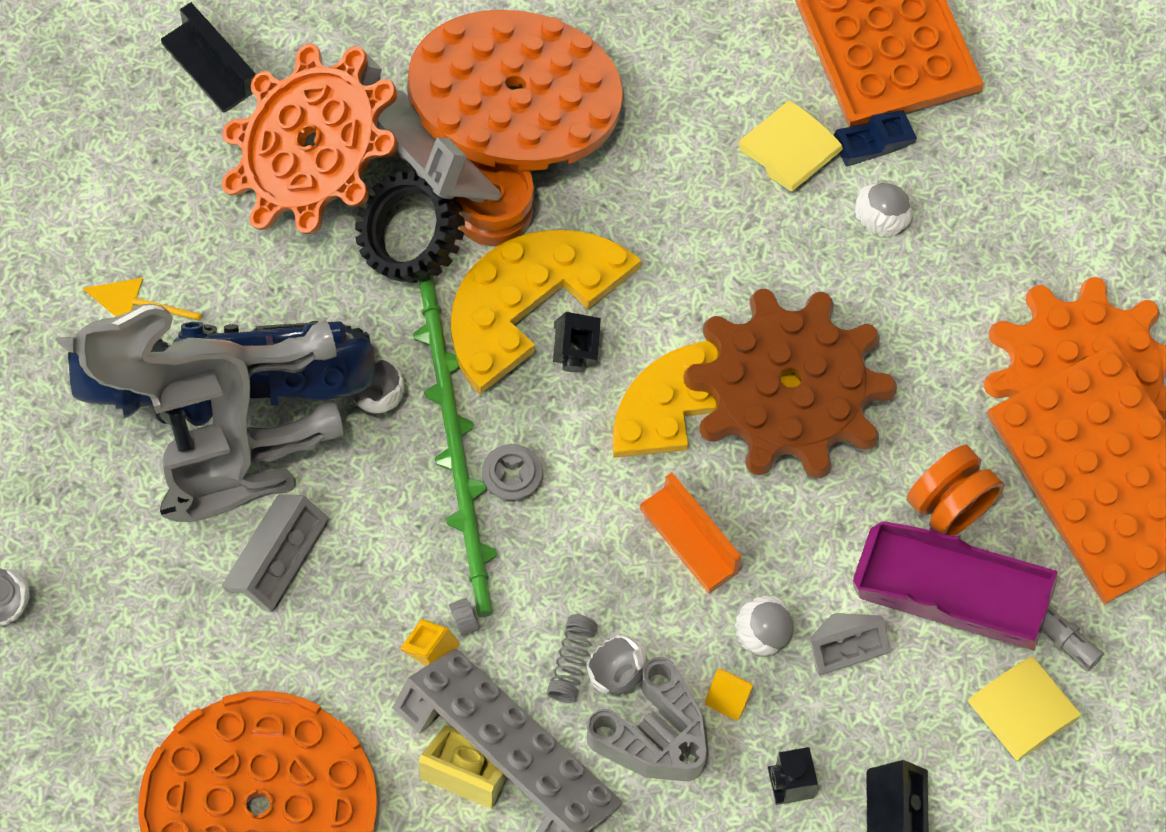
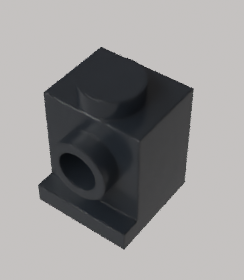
(582, 332)
(793, 776)

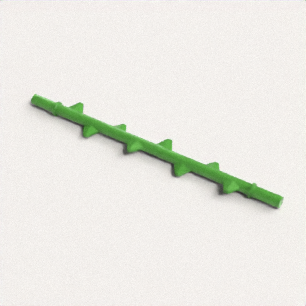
(454, 457)

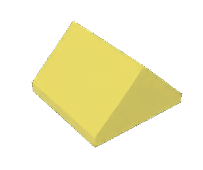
(460, 768)

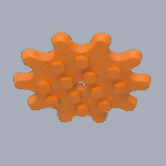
(290, 110)
(1072, 331)

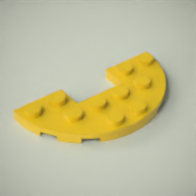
(518, 279)
(657, 400)

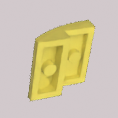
(790, 145)
(1024, 708)

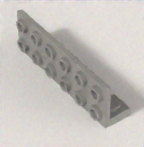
(433, 159)
(509, 740)

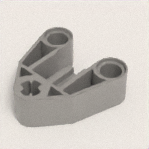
(638, 754)

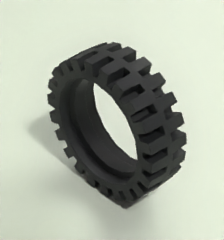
(374, 223)

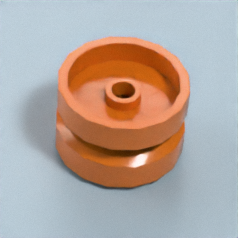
(501, 220)
(955, 491)

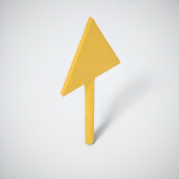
(121, 297)

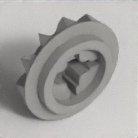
(513, 457)

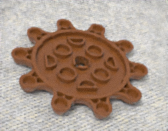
(783, 418)

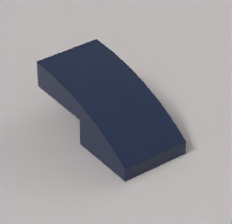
(878, 137)

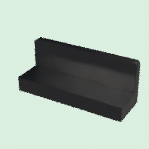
(209, 59)
(897, 798)

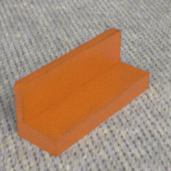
(692, 534)

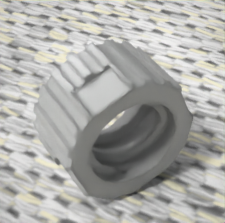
(464, 616)

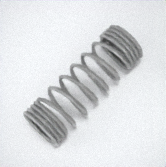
(563, 688)

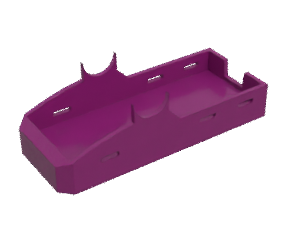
(954, 583)

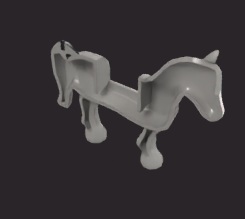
(194, 370)

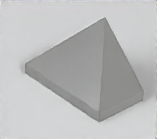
(848, 640)

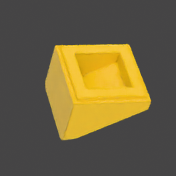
(429, 642)
(729, 694)

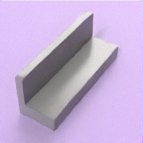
(276, 550)

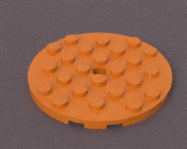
(558, 115)
(259, 748)

